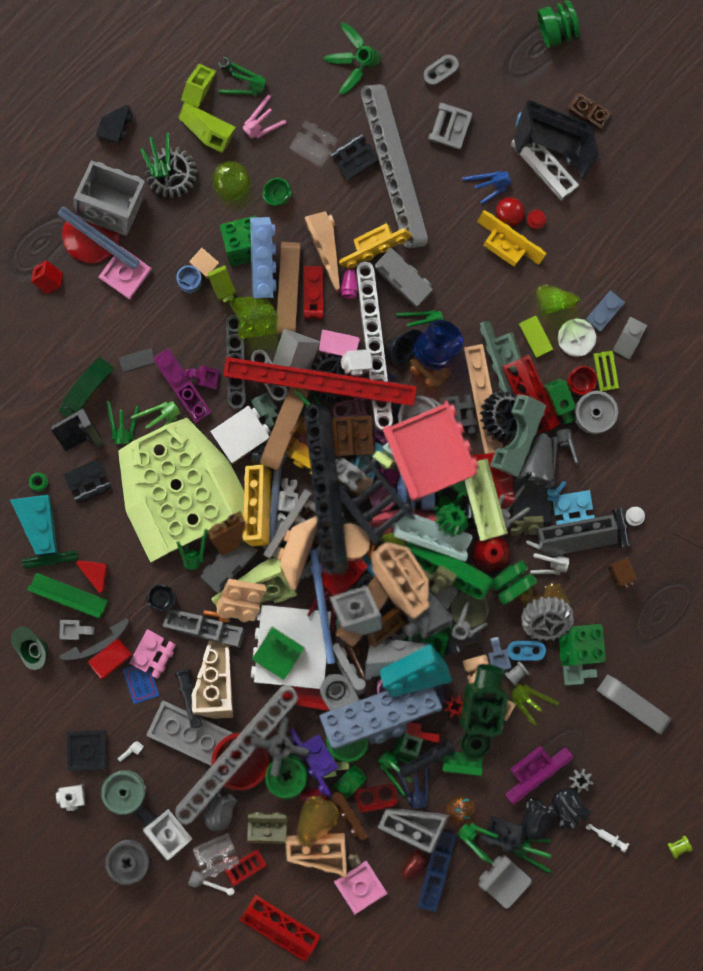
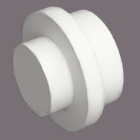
(635, 516)

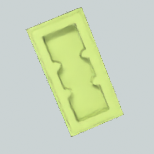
(385, 461)

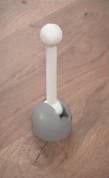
(197, 880)

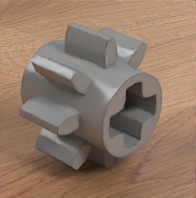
(583, 785)

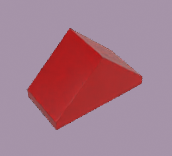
(95, 573)

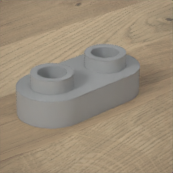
(439, 69)

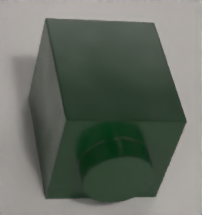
(407, 746)

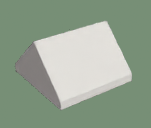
(167, 834)

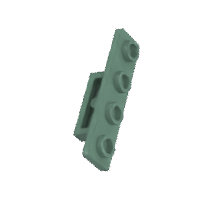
(503, 351)

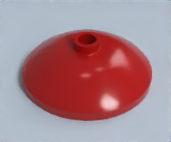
(84, 248)
(251, 770)

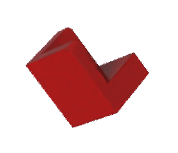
(47, 277)

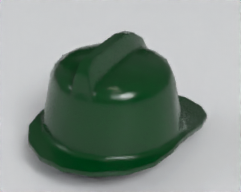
(29, 647)

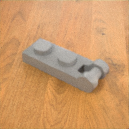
(348, 670)

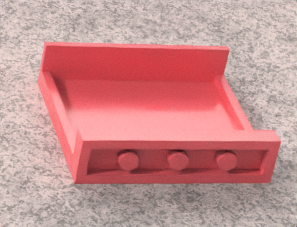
(431, 451)

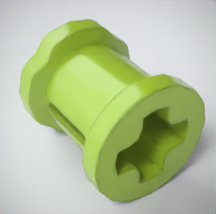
(679, 847)

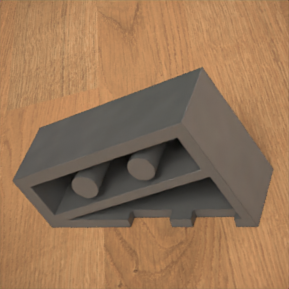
(228, 566)

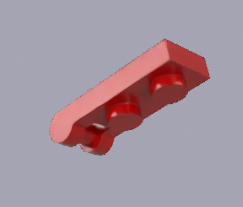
(313, 291)

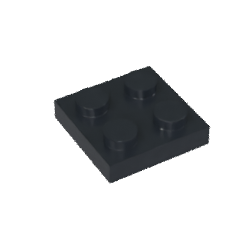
(86, 750)

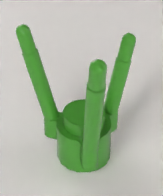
(168, 411)

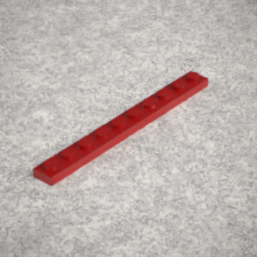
(320, 381)

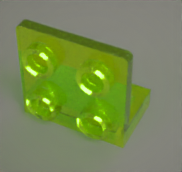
(255, 316)

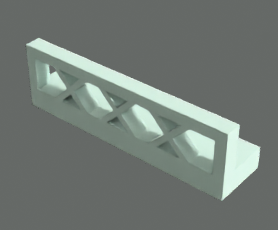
(426, 534)

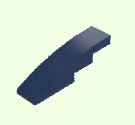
(436, 872)

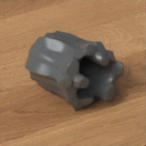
(219, 811)

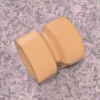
(471, 665)

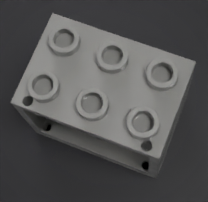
(109, 197)

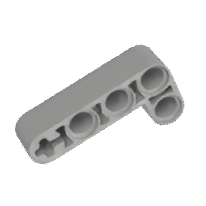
(634, 704)

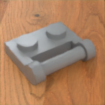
(456, 128)

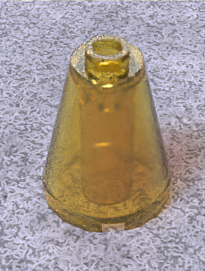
(316, 820)

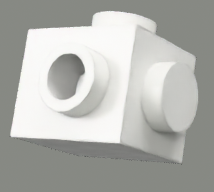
(356, 362)
(71, 797)

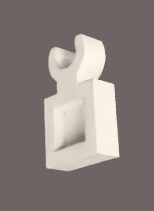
(287, 497)

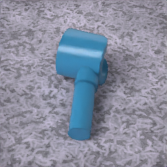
(554, 494)

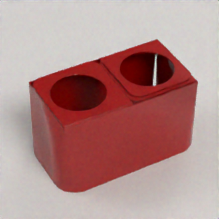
(110, 659)
(381, 804)

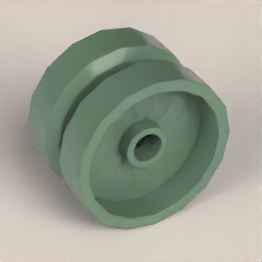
(131, 783)

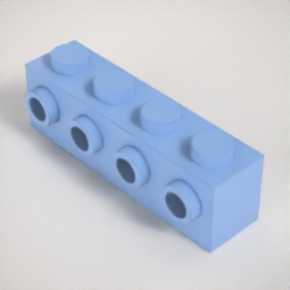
(261, 257)

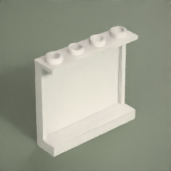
(305, 630)

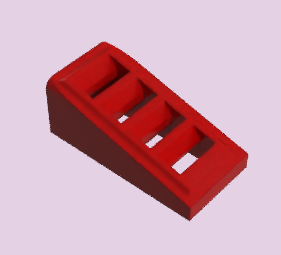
(260, 860)

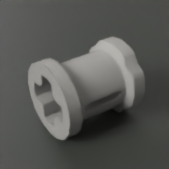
(517, 673)

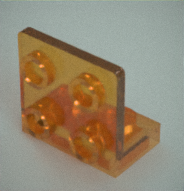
(431, 378)

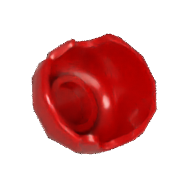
(510, 211)
(582, 380)

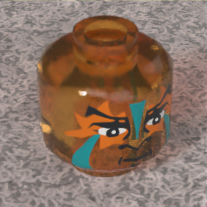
(460, 808)

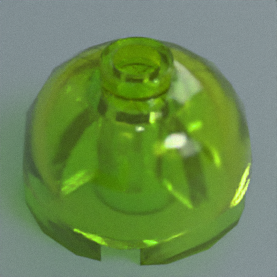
(231, 180)

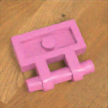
(148, 649)

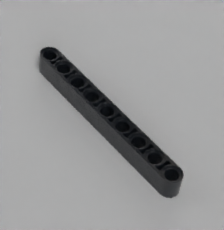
(326, 490)

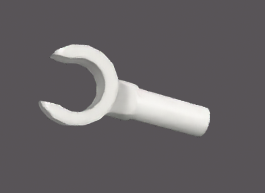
(136, 747)

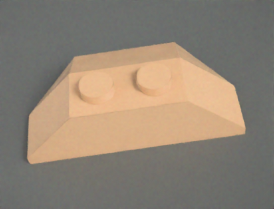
(296, 550)
(401, 578)

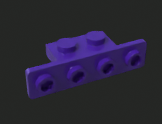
(318, 759)

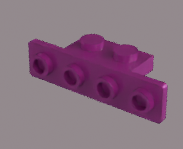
(534, 770)

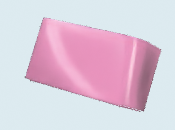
(337, 343)

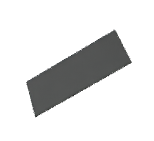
(136, 360)

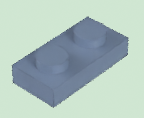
(605, 311)

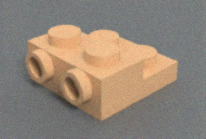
(240, 600)

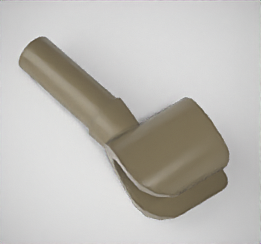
(354, 860)

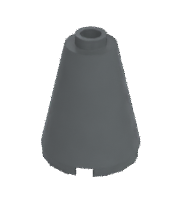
(538, 464)

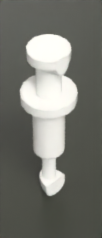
(608, 837)

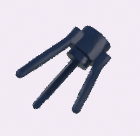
(418, 799)

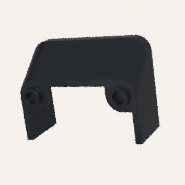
(559, 133)

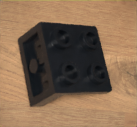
(76, 430)

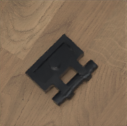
(358, 161)
(85, 475)

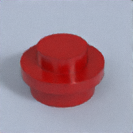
(536, 219)

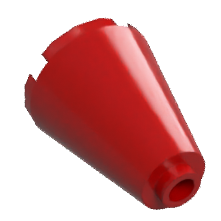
(487, 562)

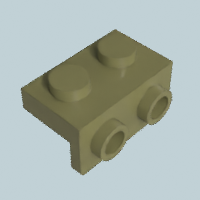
(267, 828)

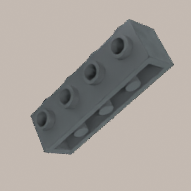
(578, 536)

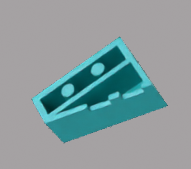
(38, 522)

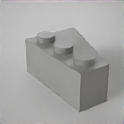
(415, 827)

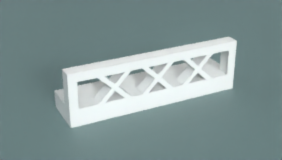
(552, 182)

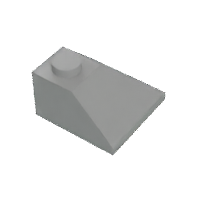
(357, 611)

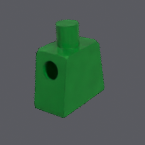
(559, 391)

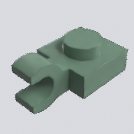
(575, 674)

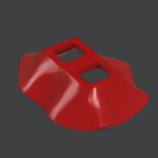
(502, 481)

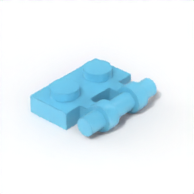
(573, 503)

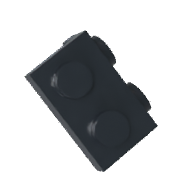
(509, 834)

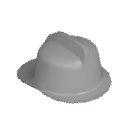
(337, 692)

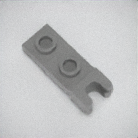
(348, 472)

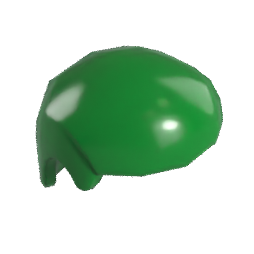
(277, 192)

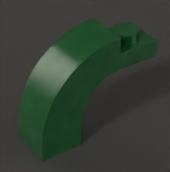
(86, 386)

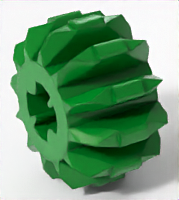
(452, 520)

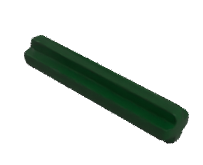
(50, 559)

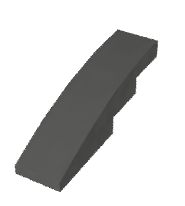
(204, 628)

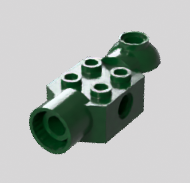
(483, 710)

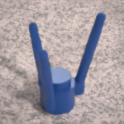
(500, 180)

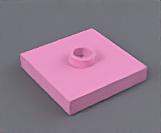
(123, 277)
(360, 887)

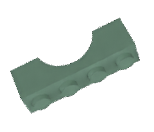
(528, 416)

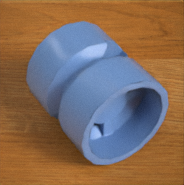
(189, 279)

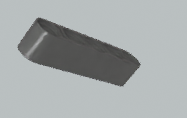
(235, 353)

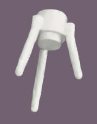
(558, 562)

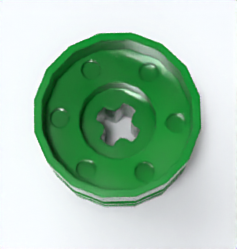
(563, 22)
(288, 788)

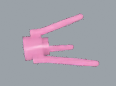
(253, 127)

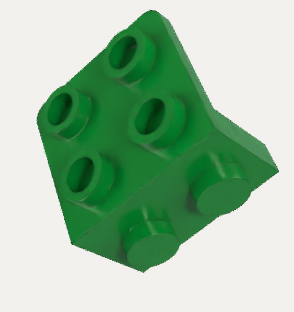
(582, 645)

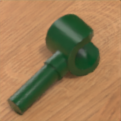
(228, 67)

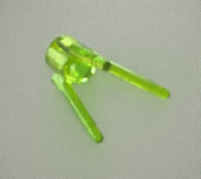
(521, 694)

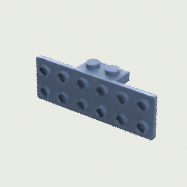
(378, 717)

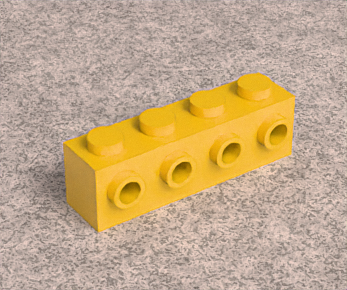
(257, 505)

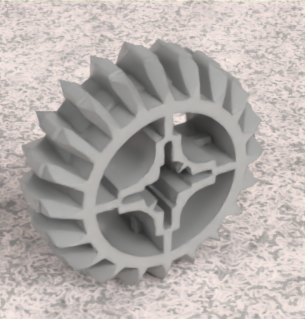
(178, 174)
(547, 618)

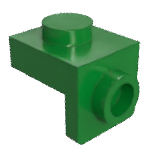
(350, 781)

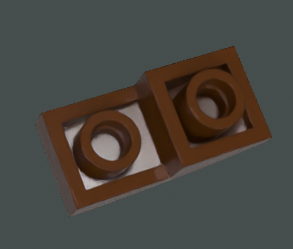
(588, 110)

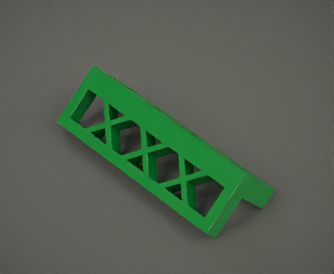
(68, 595)

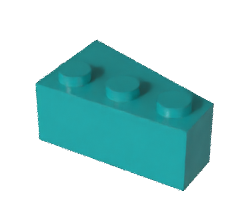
(415, 672)

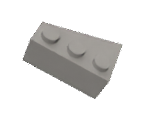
(403, 278)
(388, 653)

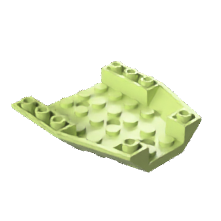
(162, 513)

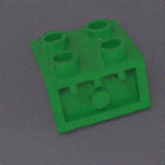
(237, 241)
(278, 653)

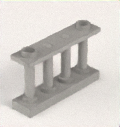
(296, 518)

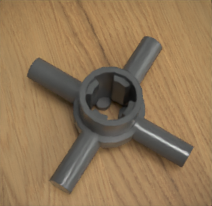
(286, 747)

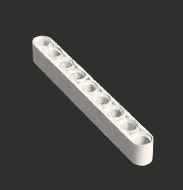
(373, 337)

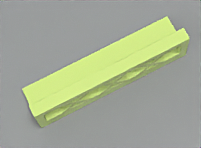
(485, 503)

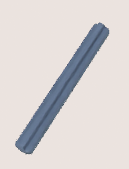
(98, 237)

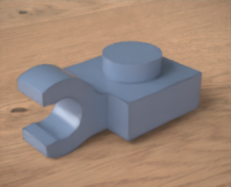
(498, 656)

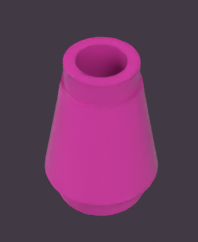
(349, 284)

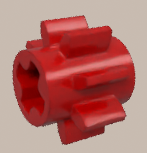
(450, 704)

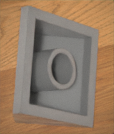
(296, 350)

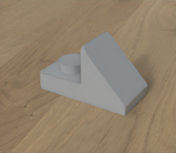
(629, 338)

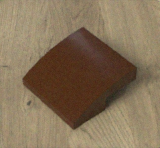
(353, 436)

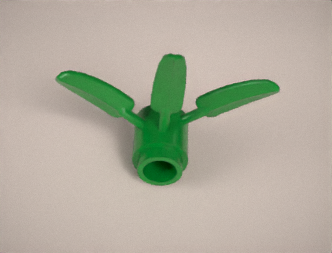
(365, 55)

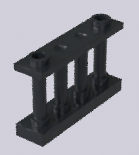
(365, 518)

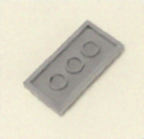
(173, 728)

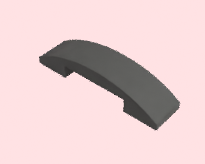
(75, 653)

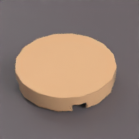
(356, 541)

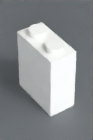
(241, 434)

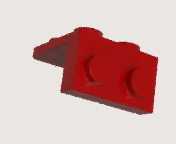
(341, 583)

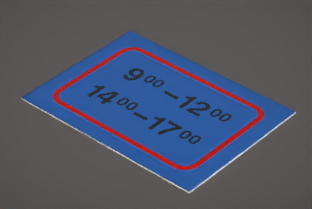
(140, 684)

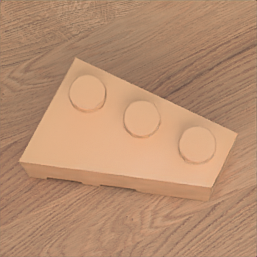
(325, 854)

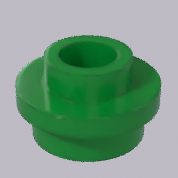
(34, 477)

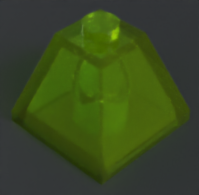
(554, 299)

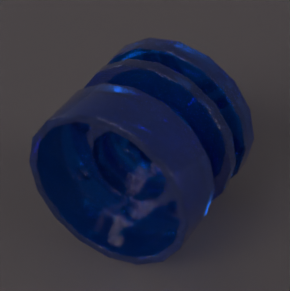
(438, 345)

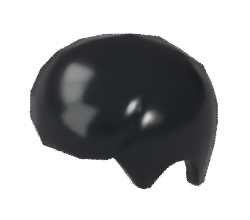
(160, 598)

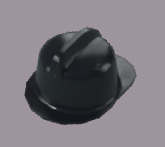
(400, 347)

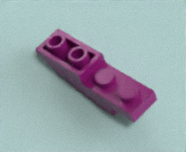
(181, 385)

